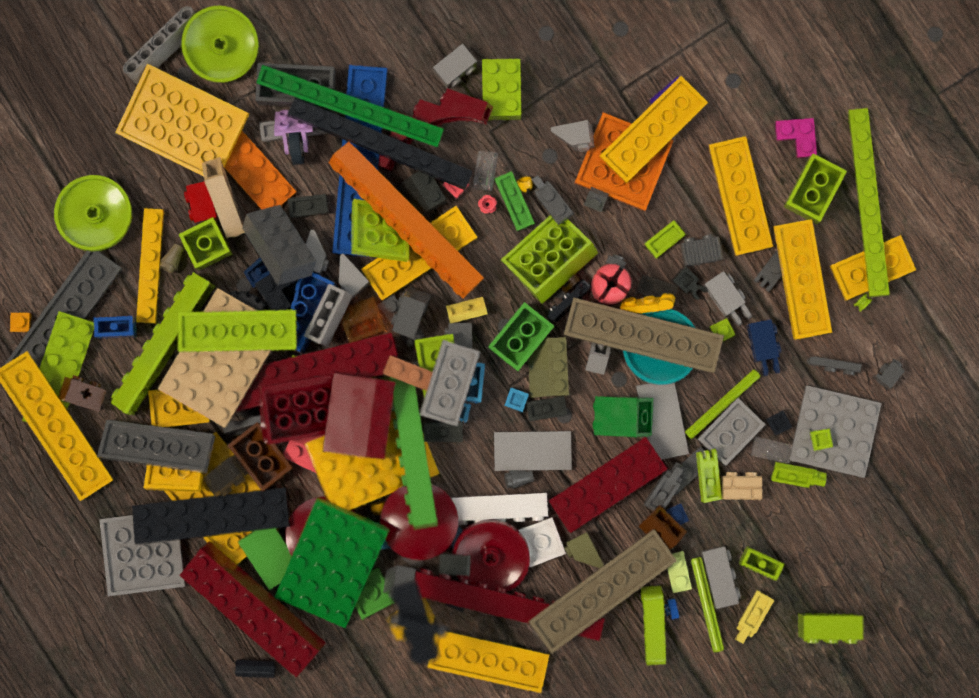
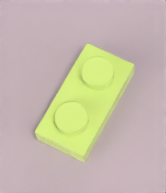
(679, 574)

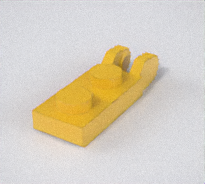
(648, 303)

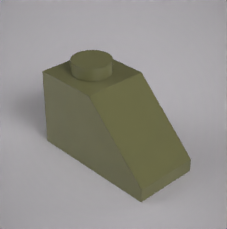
(583, 550)

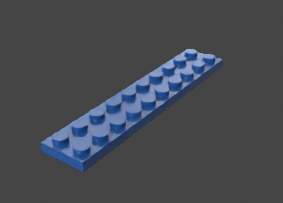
(368, 85)

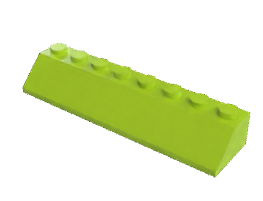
(161, 346)

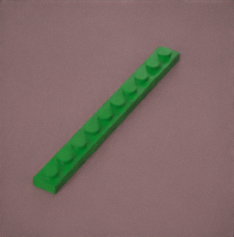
(350, 105)

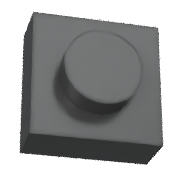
(596, 199)
(615, 259)

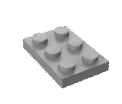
(731, 431)

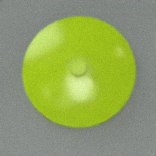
(219, 44)
(93, 213)

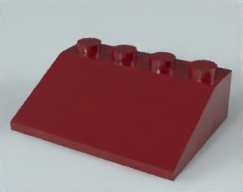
(294, 409)
(358, 416)

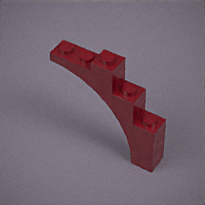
(453, 108)

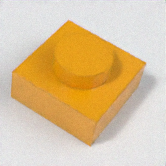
(20, 322)

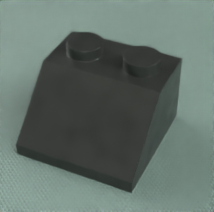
(422, 192)

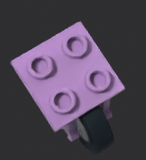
(295, 146)

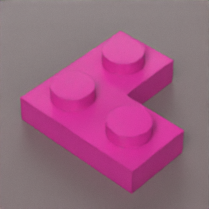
(801, 131)

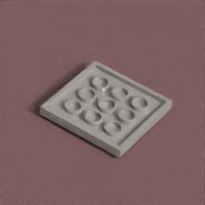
(851, 428)
(138, 567)

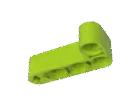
(653, 625)

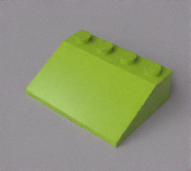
(549, 257)

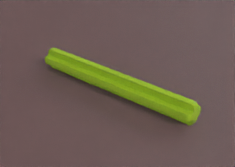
(722, 404)
(707, 604)

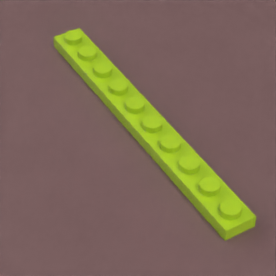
(868, 202)

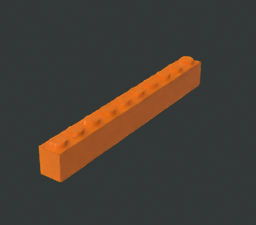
(405, 220)

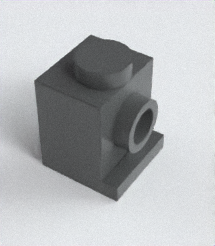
(889, 374)

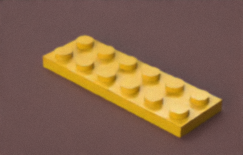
(653, 129)
(740, 196)
(392, 275)
(802, 279)
(491, 661)

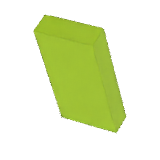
(664, 239)

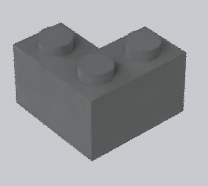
(412, 308)

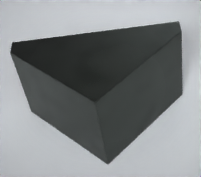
(454, 564)

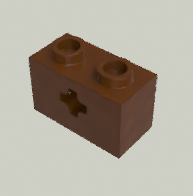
(72, 389)
(664, 525)

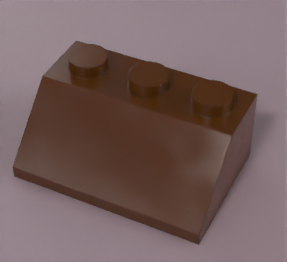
(262, 461)

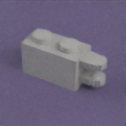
(727, 296)

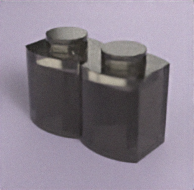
(225, 476)

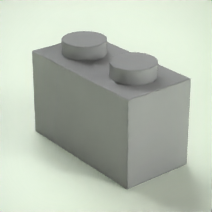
(455, 66)

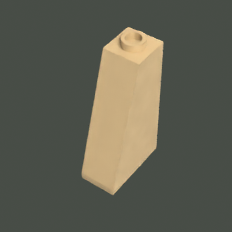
(222, 197)

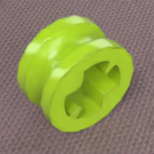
(862, 302)

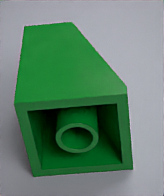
(623, 416)

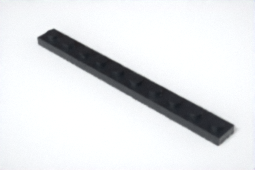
(379, 143)

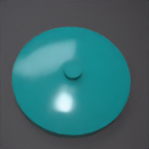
(655, 370)

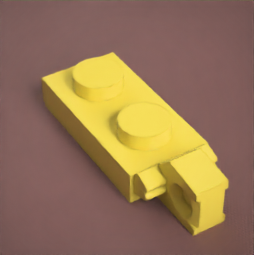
(753, 616)

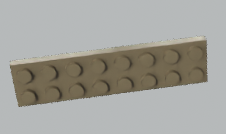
(643, 335)
(602, 591)

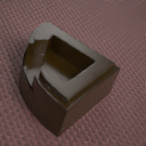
(570, 284)

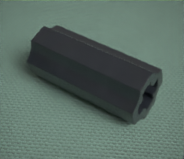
(255, 668)

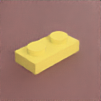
(466, 310)

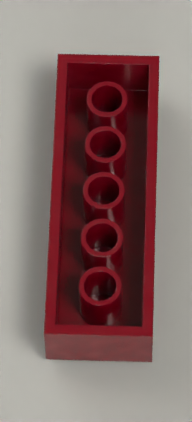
(607, 484)

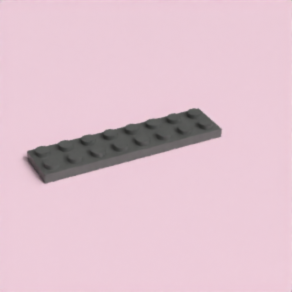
(75, 297)

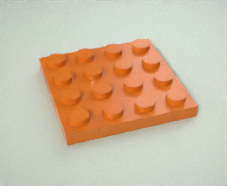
(599, 175)

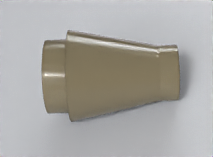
(171, 259)

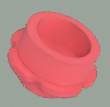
(487, 199)

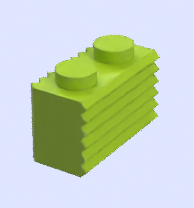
(761, 563)

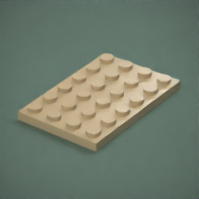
(214, 380)

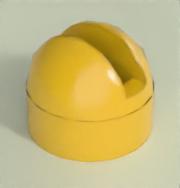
(525, 183)
(376, 507)

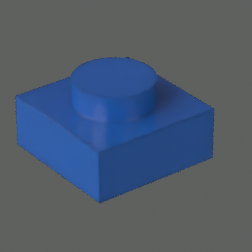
(671, 608)

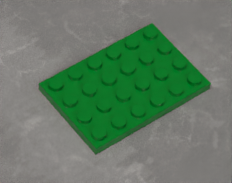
(331, 562)

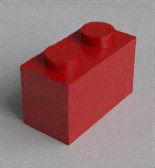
(200, 203)

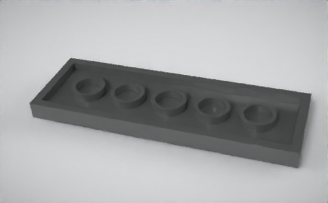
(156, 446)

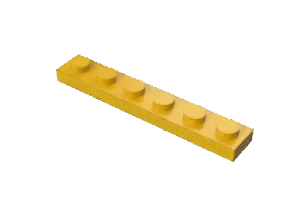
(150, 266)

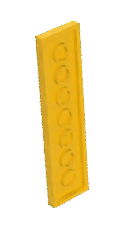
(54, 426)

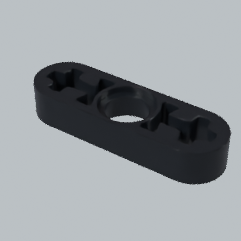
(417, 625)

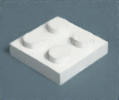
(542, 541)

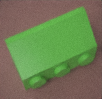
(520, 336)

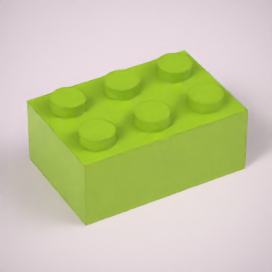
(502, 88)
(815, 188)
(830, 627)

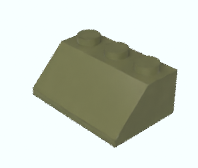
(549, 369)

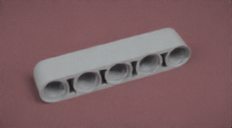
(160, 46)

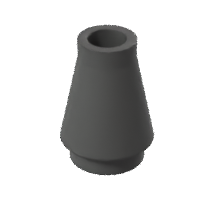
(518, 478)

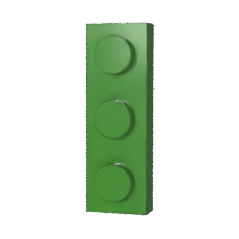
(514, 201)

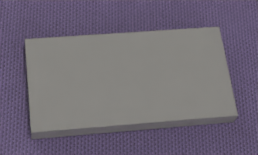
(449, 383)
(667, 427)
(532, 451)

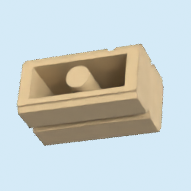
(741, 487)

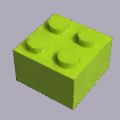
(205, 244)

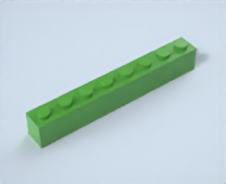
(413, 456)

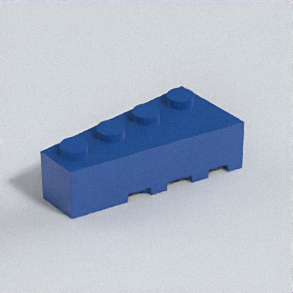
(306, 301)

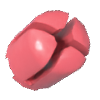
(607, 274)

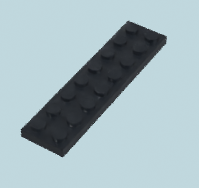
(210, 516)

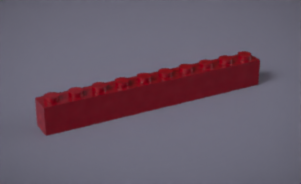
(489, 601)

